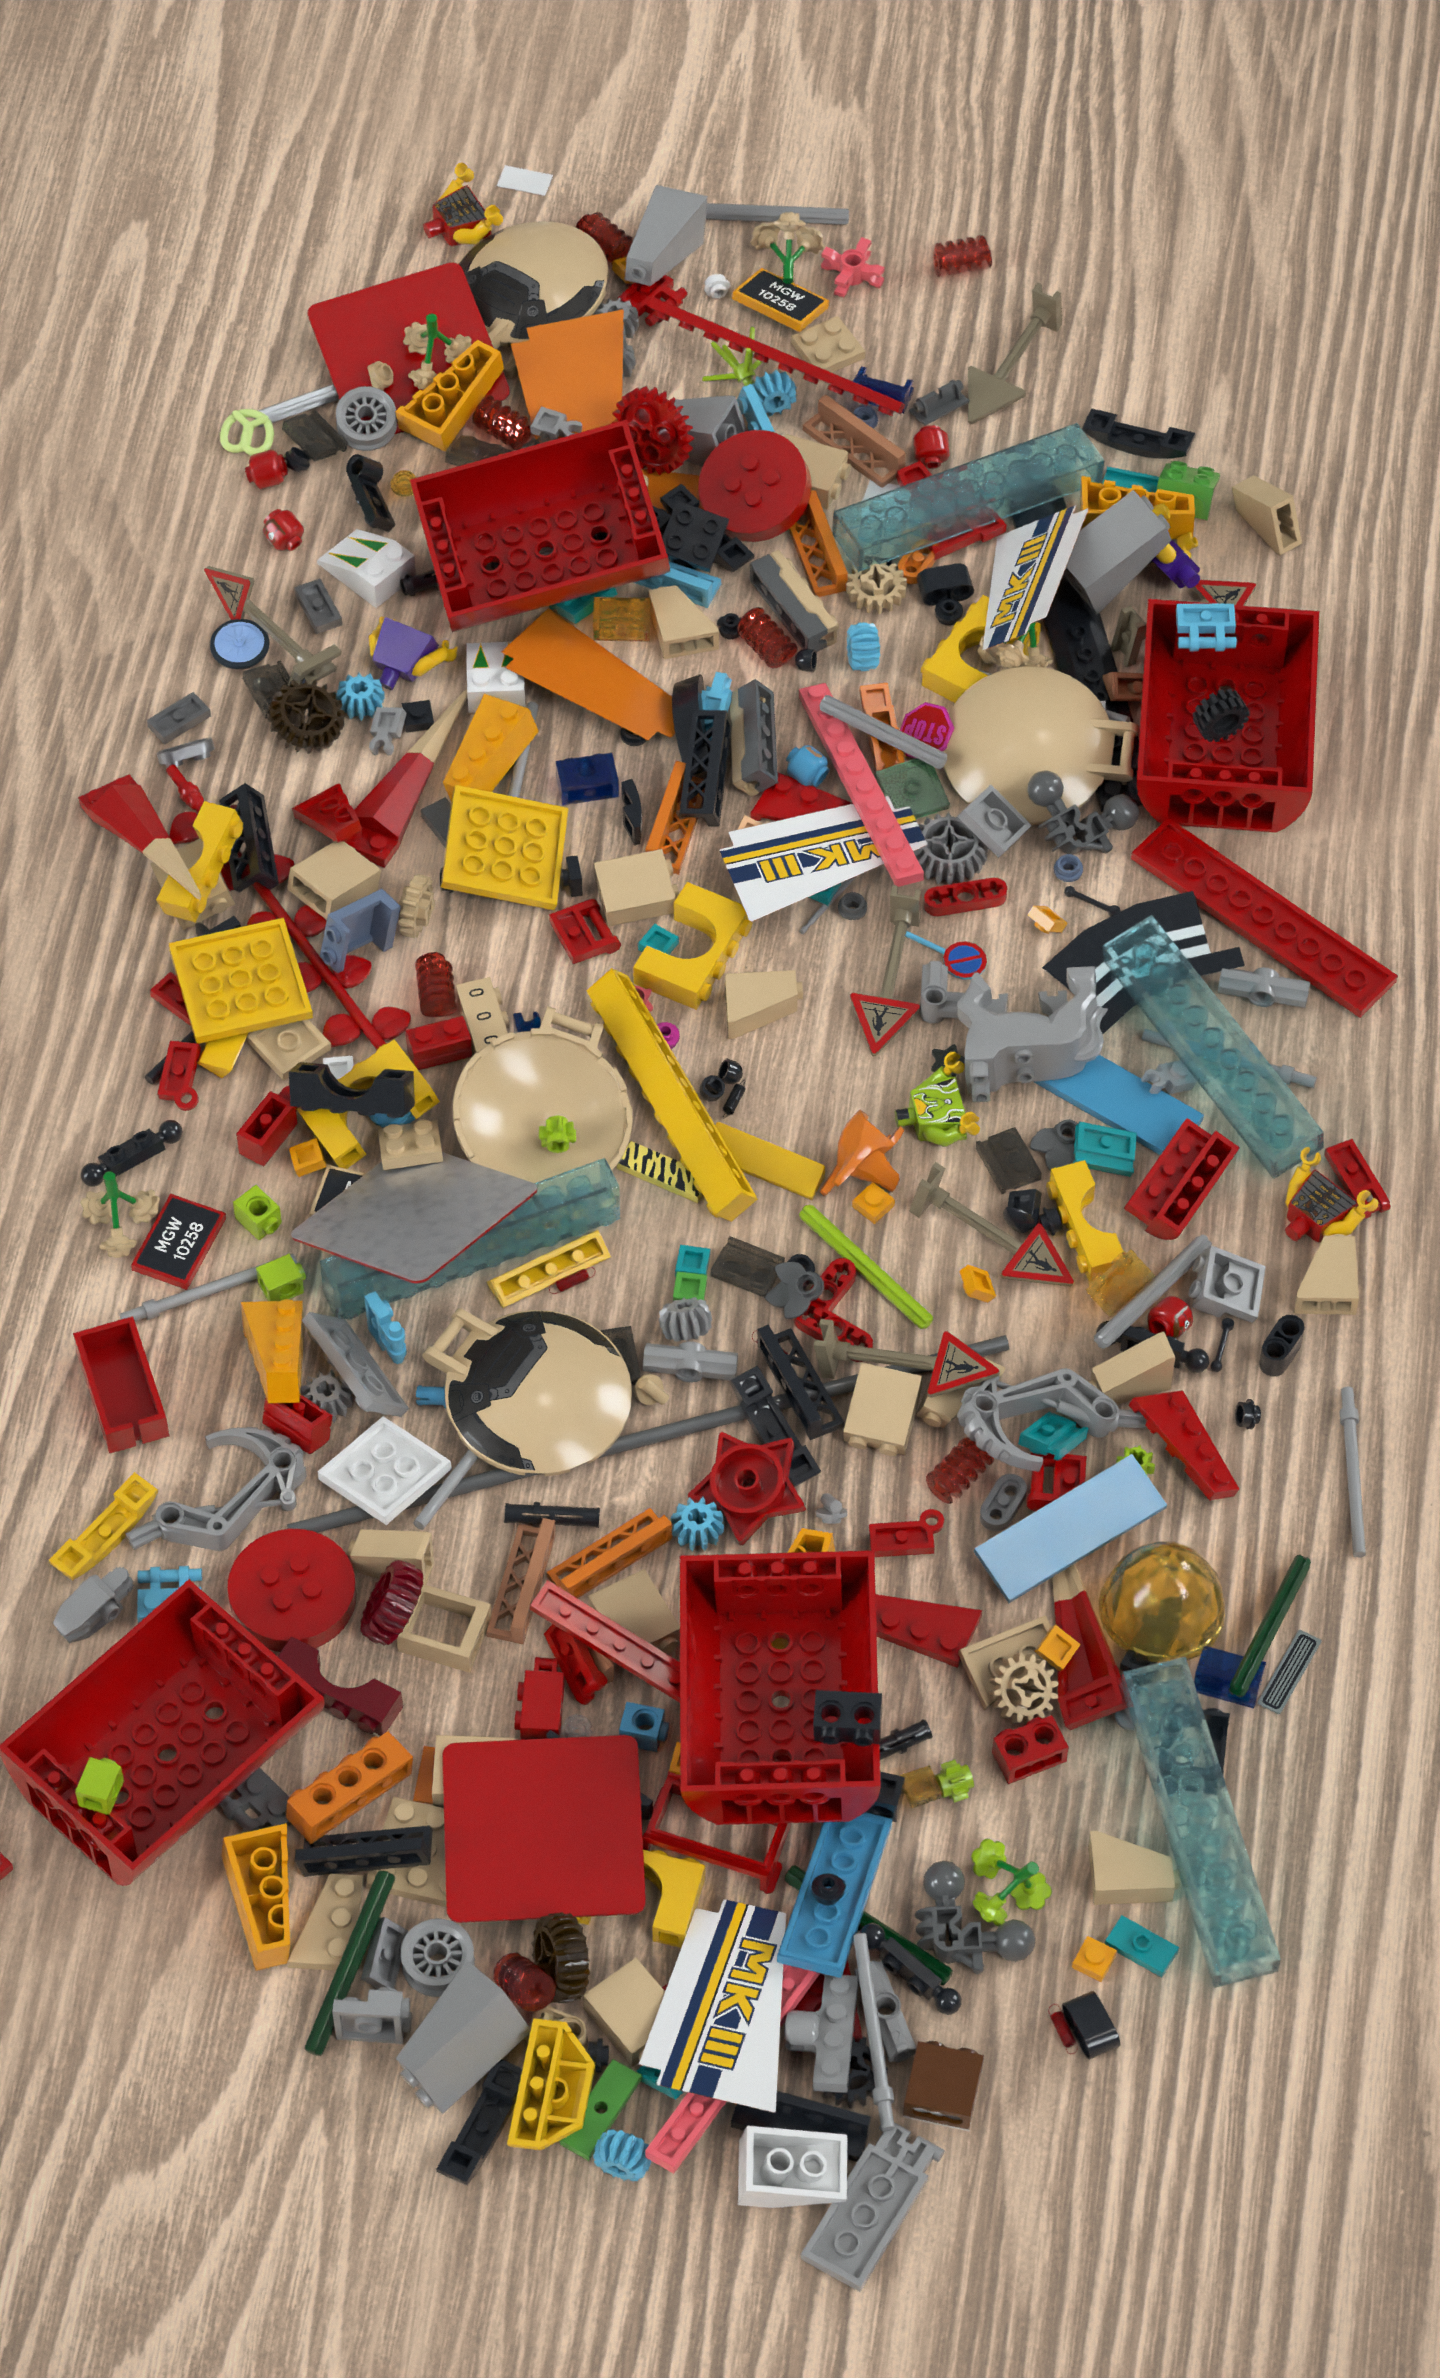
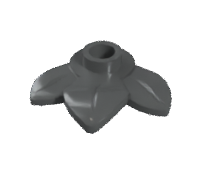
(1057, 1147)
(791, 1290)

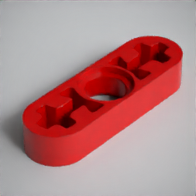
(958, 906)

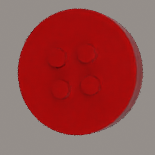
(756, 484)
(292, 1587)

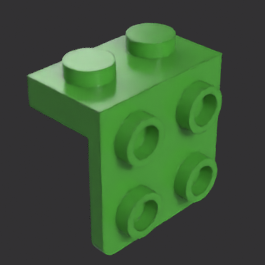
(1188, 480)

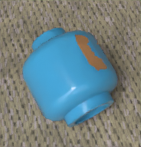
(807, 766)

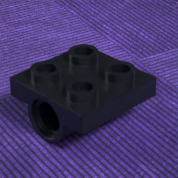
(694, 536)

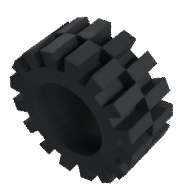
(1221, 715)

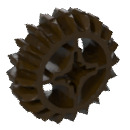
(323, 713)
(562, 1954)

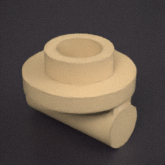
(380, 375)
(650, 1390)

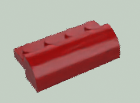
(1180, 1180)

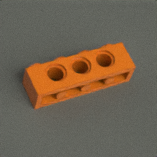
(317, 1819)

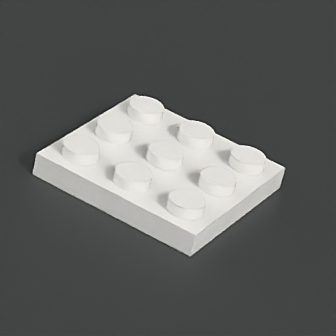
(384, 1470)

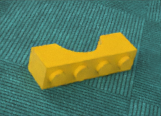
(218, 830)
(1074, 1190)

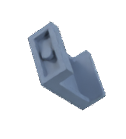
(357, 924)

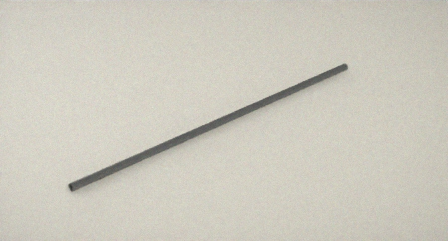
(627, 1442)

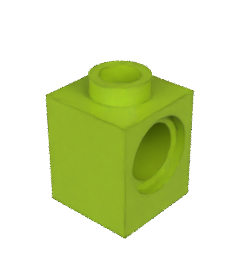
(253, 1203)
(281, 1278)
(99, 1785)

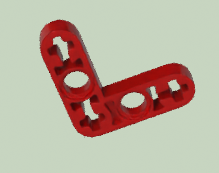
(823, 1308)

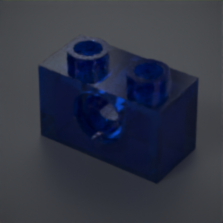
(587, 778)

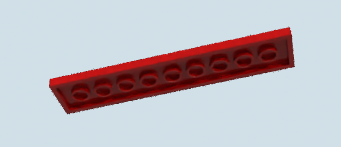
(1265, 917)

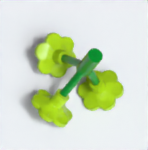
(1027, 1888)

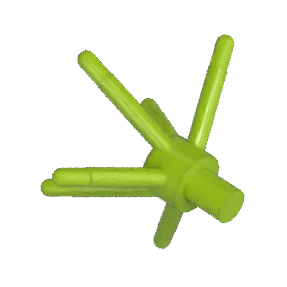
(742, 372)

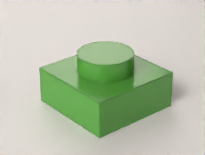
(689, 1286)

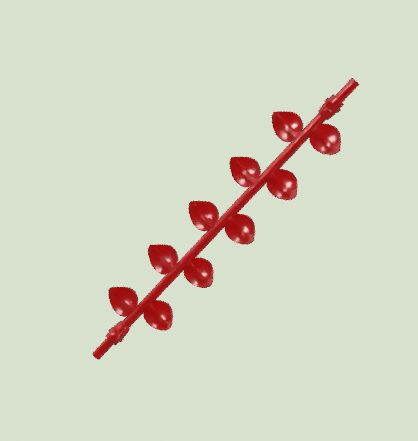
(339, 1028)

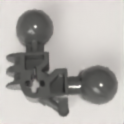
(1119, 813)
(944, 1883)

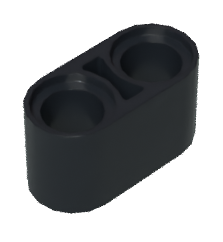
(945, 583)
(1281, 1345)
(1091, 2025)

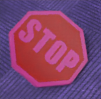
(929, 724)

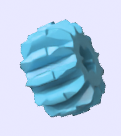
(775, 391)
(863, 646)
(360, 695)
(686, 1521)
(621, 2155)

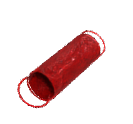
(572, 1280)
(1063, 2029)

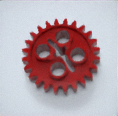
(656, 429)

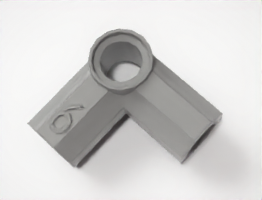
(935, 1000)

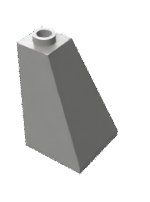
(667, 234)
(712, 422)

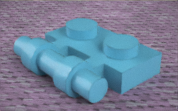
(1206, 619)
(387, 1334)
(151, 1598)

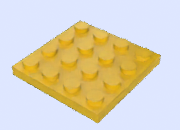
(504, 847)
(240, 980)

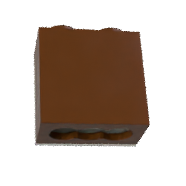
(943, 2085)

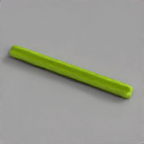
(866, 1267)

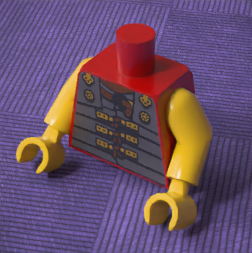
(460, 214)
(1320, 1206)

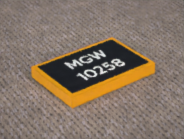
(780, 301)

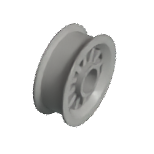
(382, 423)
(416, 1964)

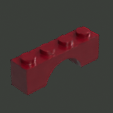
(369, 1705)

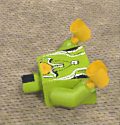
(938, 1107)

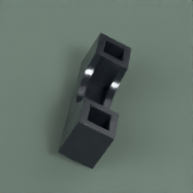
(315, 1087)

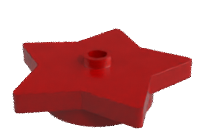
(748, 1463)

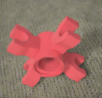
(852, 267)

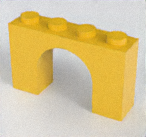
(945, 670)
(692, 979)
(332, 1127)
(680, 1890)

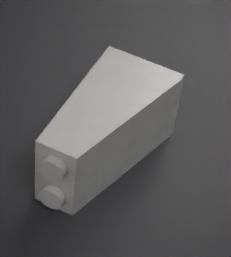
(1115, 549)
(461, 2039)

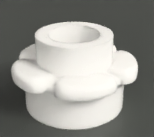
(716, 286)

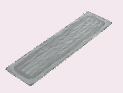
(1289, 1671)

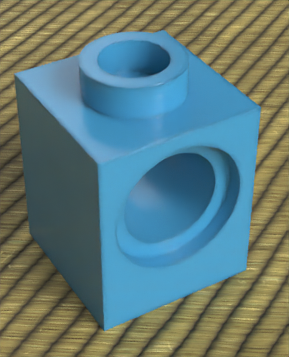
(638, 1715)

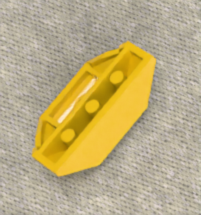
(551, 2087)

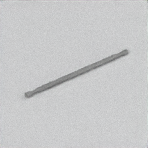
(822, 909)

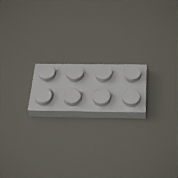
(355, 1365)

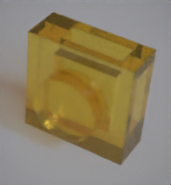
(921, 1786)

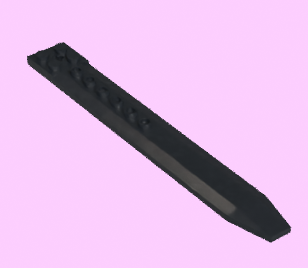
(1083, 652)

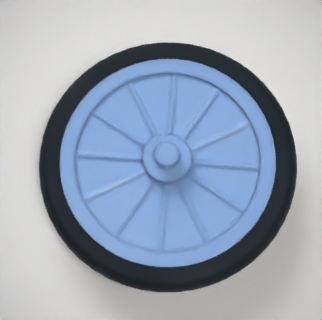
(239, 644)

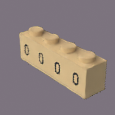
(481, 1010)

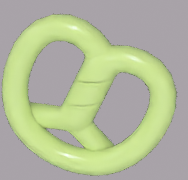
(247, 432)

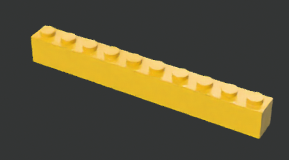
(671, 1095)

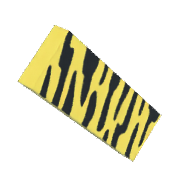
(659, 1171)

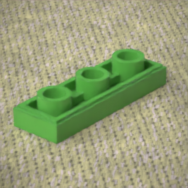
(609, 2094)

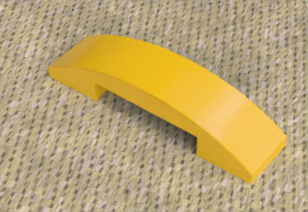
(107, 1530)

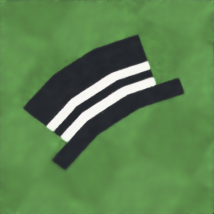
(1177, 917)

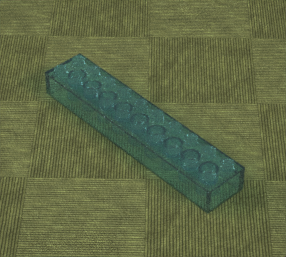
(966, 497)
(1213, 1046)
(560, 1209)
(1200, 1822)

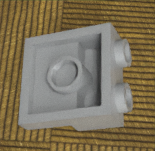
(994, 821)
(1227, 1284)
(378, 2020)

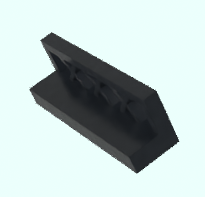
(716, 770)
(256, 836)
(794, 1386)
(367, 1856)
(808, 2115)

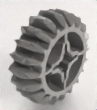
(966, 849)

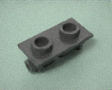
(937, 405)

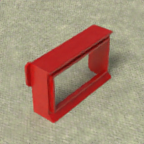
(767, 1872)

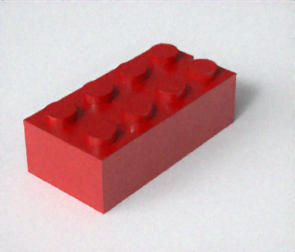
(121, 1384)

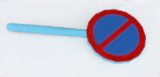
(961, 957)

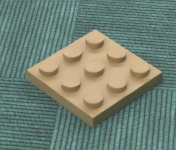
(423, 1882)

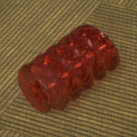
(610, 238)
(961, 254)
(501, 422)
(766, 638)
(435, 985)
(957, 1470)
(524, 1982)

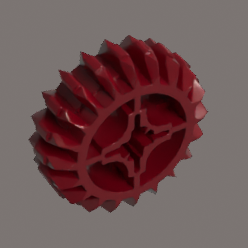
(391, 1602)

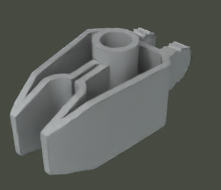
(93, 1605)

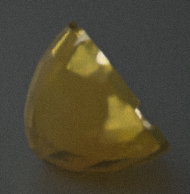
(1163, 1607)

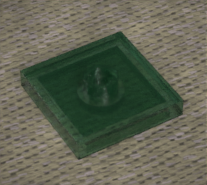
(913, 786)

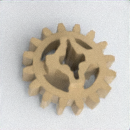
(876, 587)
(416, 906)
(1033, 1678)

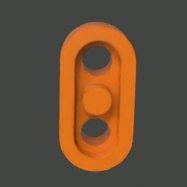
(916, 563)

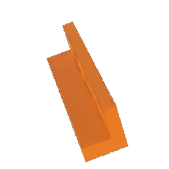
(827, 550)
(667, 813)
(614, 1559)

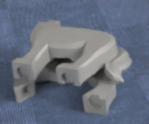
(1026, 1045)

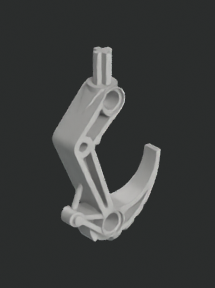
(1061, 1389)
(220, 1526)

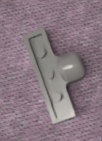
(827, 2033)

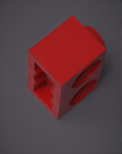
(1034, 1755)

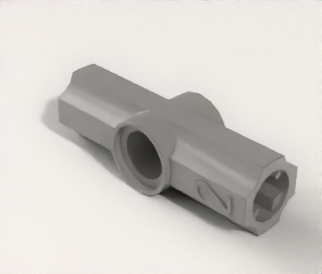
(1264, 987)
(690, 1361)
(893, 2027)

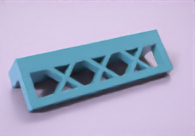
(694, 584)

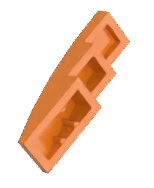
(877, 704)

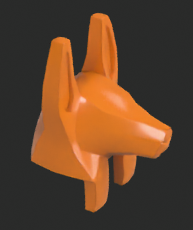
(863, 1155)

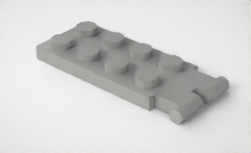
(877, 2202)

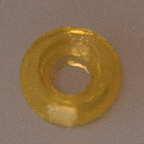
(401, 483)

